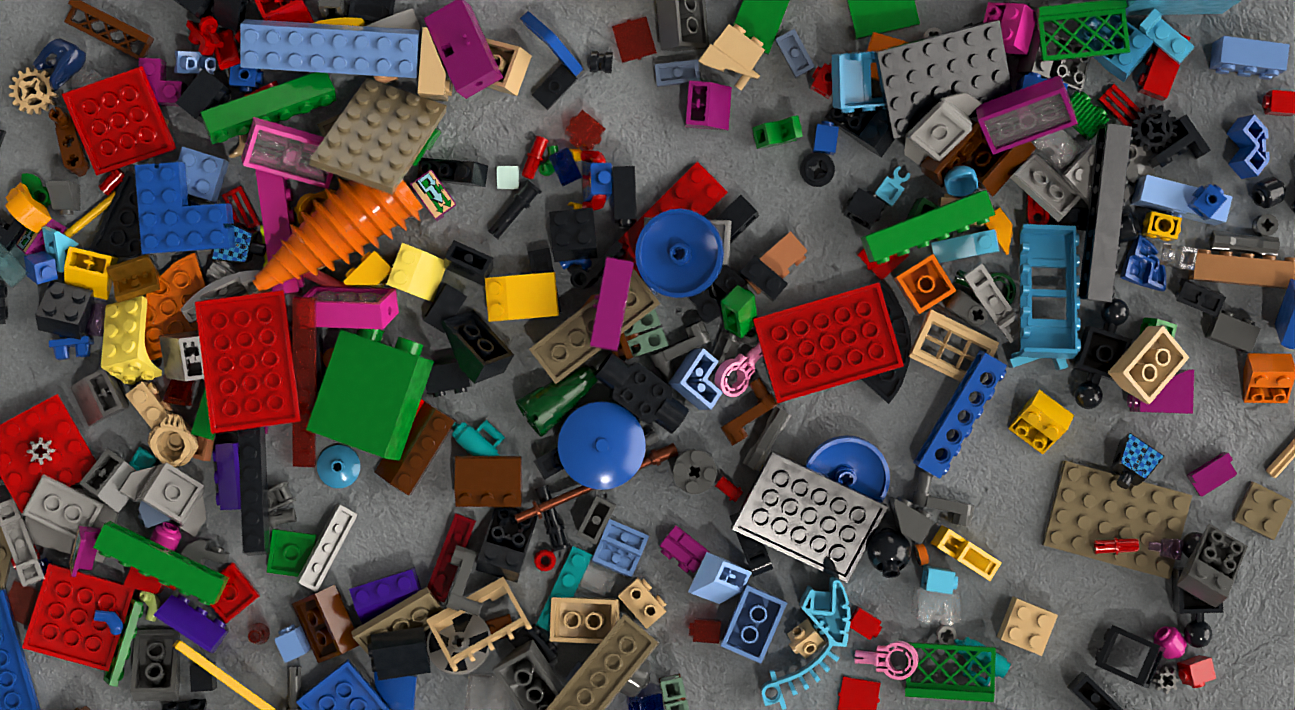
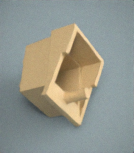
(734, 53)

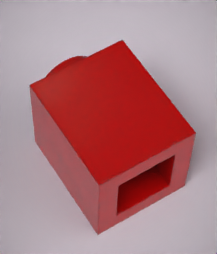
(1279, 103)
(865, 623)

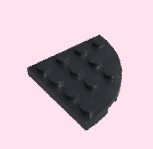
(120, 227)
(888, 383)

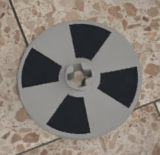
(470, 630)

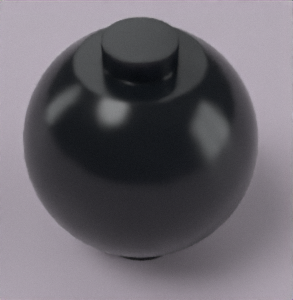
(889, 552)

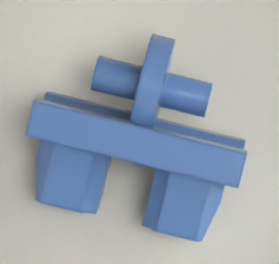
(193, 62)

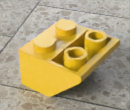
(89, 271)
(370, 273)
(1041, 422)

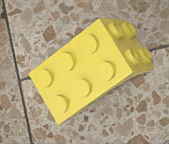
(124, 342)

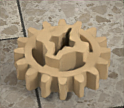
(28, 98)

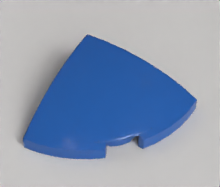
(1143, 266)
(397, 692)

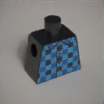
(245, 245)
(1134, 461)

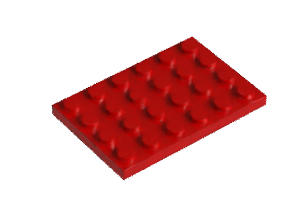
(828, 342)
(247, 362)

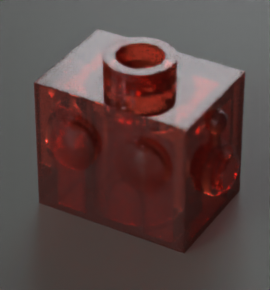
(584, 131)

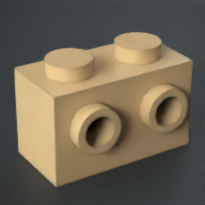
(149, 403)
(642, 602)

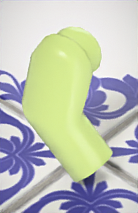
(152, 602)

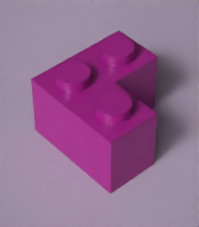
(165, 91)

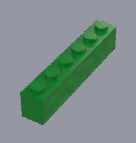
(271, 104)
(928, 226)
(161, 563)

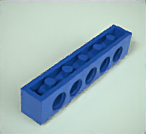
(949, 418)

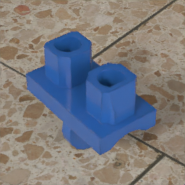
(62, 346)

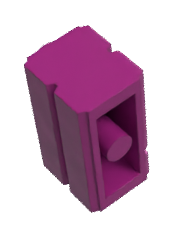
(684, 549)

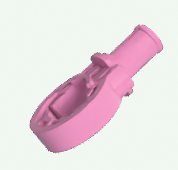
(744, 369)
(875, 659)

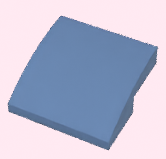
(620, 548)

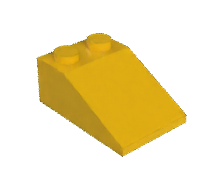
(521, 297)

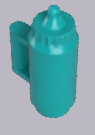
(474, 442)
(1001, 667)

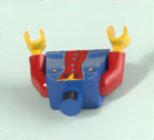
(596, 179)

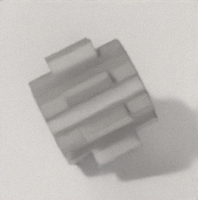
(219, 270)
(37, 455)
(1170, 676)

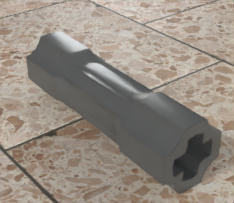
(1228, 241)
(759, 452)

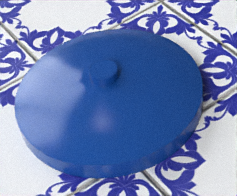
(679, 253)
(601, 445)
(852, 463)

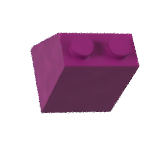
(1173, 398)

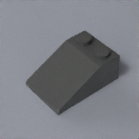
(155, 666)

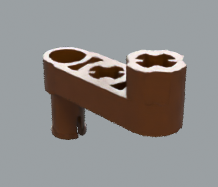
(72, 156)
(734, 429)

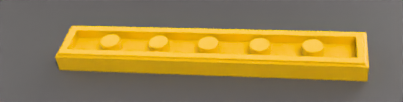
(222, 676)

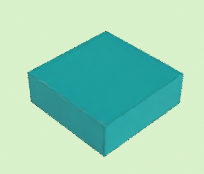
(143, 459)

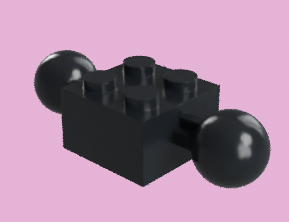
(1100, 352)
(1197, 632)

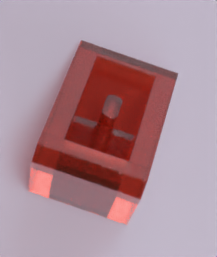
(180, 392)

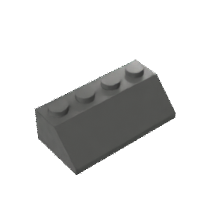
(682, 25)
(528, 678)

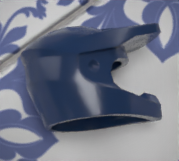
(67, 62)

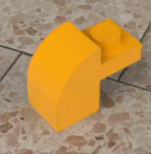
(26, 209)

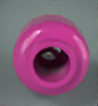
(167, 535)
(1171, 640)

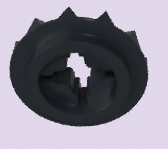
(826, 165)

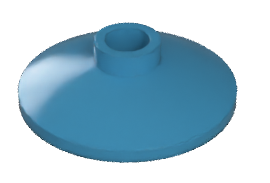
(349, 466)

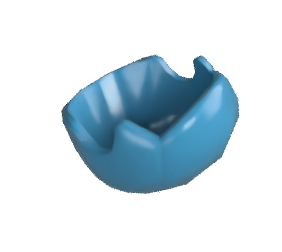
(961, 181)

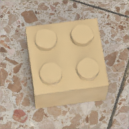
(1027, 626)

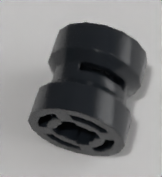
(601, 62)

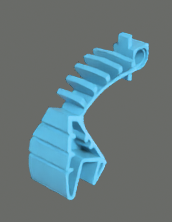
(832, 617)

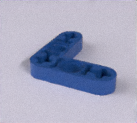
(552, 41)

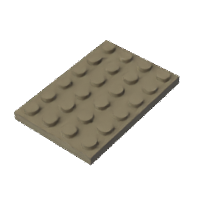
(378, 136)
(1095, 508)

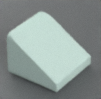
(507, 177)

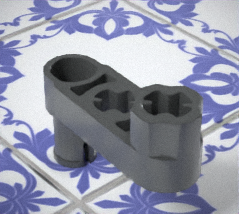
(697, 336)
(961, 512)
(464, 559)

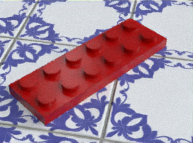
(693, 191)

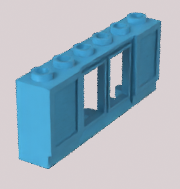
(853, 82)
(1049, 248)

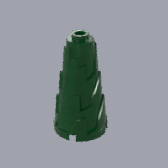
(549, 403)

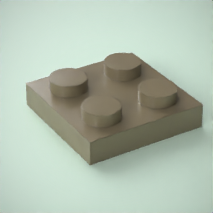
(1263, 510)

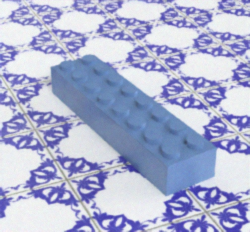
(330, 48)

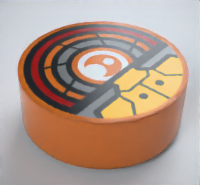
(921, 554)

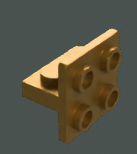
(134, 278)

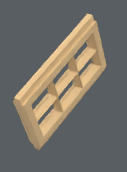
(952, 327)

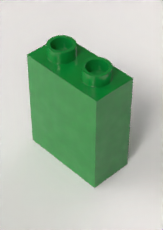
(371, 393)

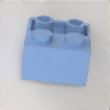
(719, 579)

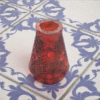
(263, 632)

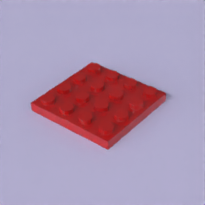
(119, 120)
(51, 422)
(65, 617)

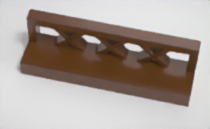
(118, 25)

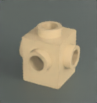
(805, 639)

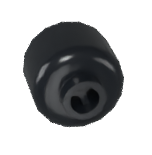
(1268, 192)
(1130, 228)

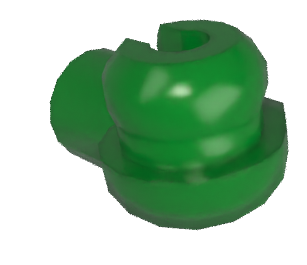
(547, 168)

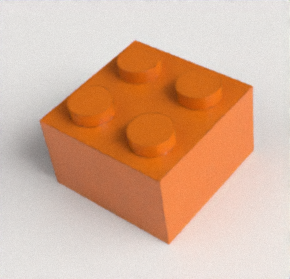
(924, 284)

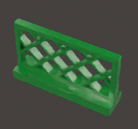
(1076, 12)
(953, 691)

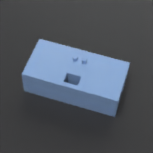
(1173, 199)

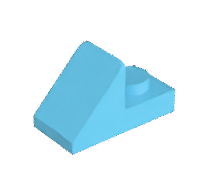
(56, 244)

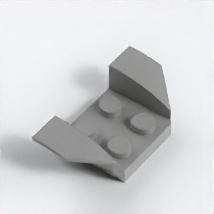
(941, 128)
(170, 494)

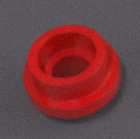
(545, 567)

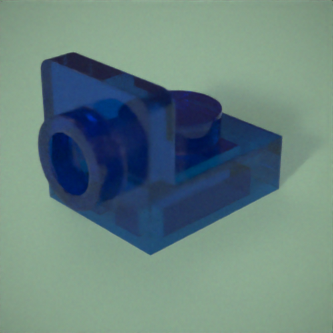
(565, 166)
(646, 702)

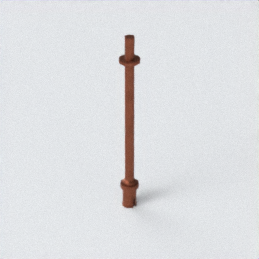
(654, 458)

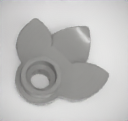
(1139, 163)

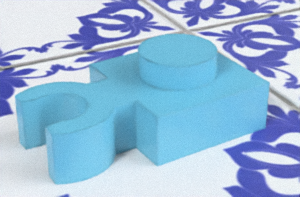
(890, 188)

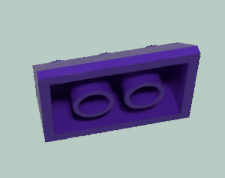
(227, 476)
(384, 593)
(192, 622)

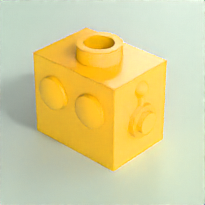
(1169, 229)

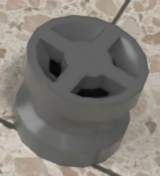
(1259, 225)

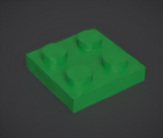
(289, 552)

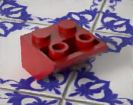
(285, 10)

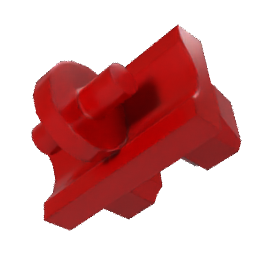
(205, 35)

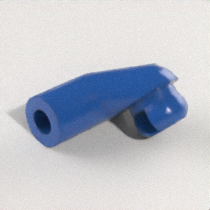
(585, 263)
(112, 620)

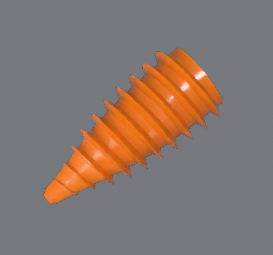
(337, 228)

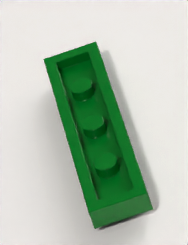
(123, 648)

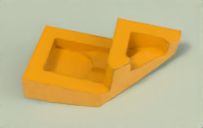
(1003, 228)

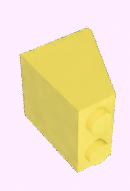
(417, 272)

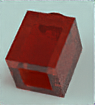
(705, 630)

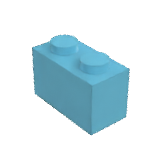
(938, 579)

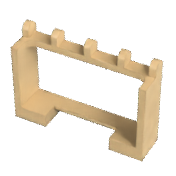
(444, 619)

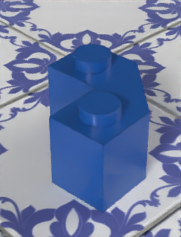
(1251, 138)

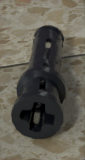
(521, 201)
(555, 529)

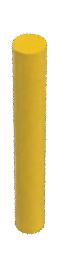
(92, 214)

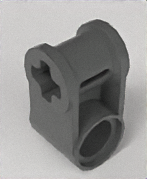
(963, 306)
(276, 498)

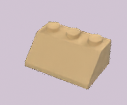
(1149, 364)

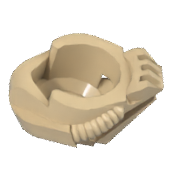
(173, 441)

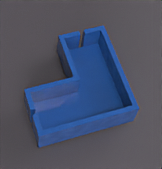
(169, 221)

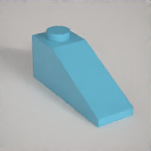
(966, 246)

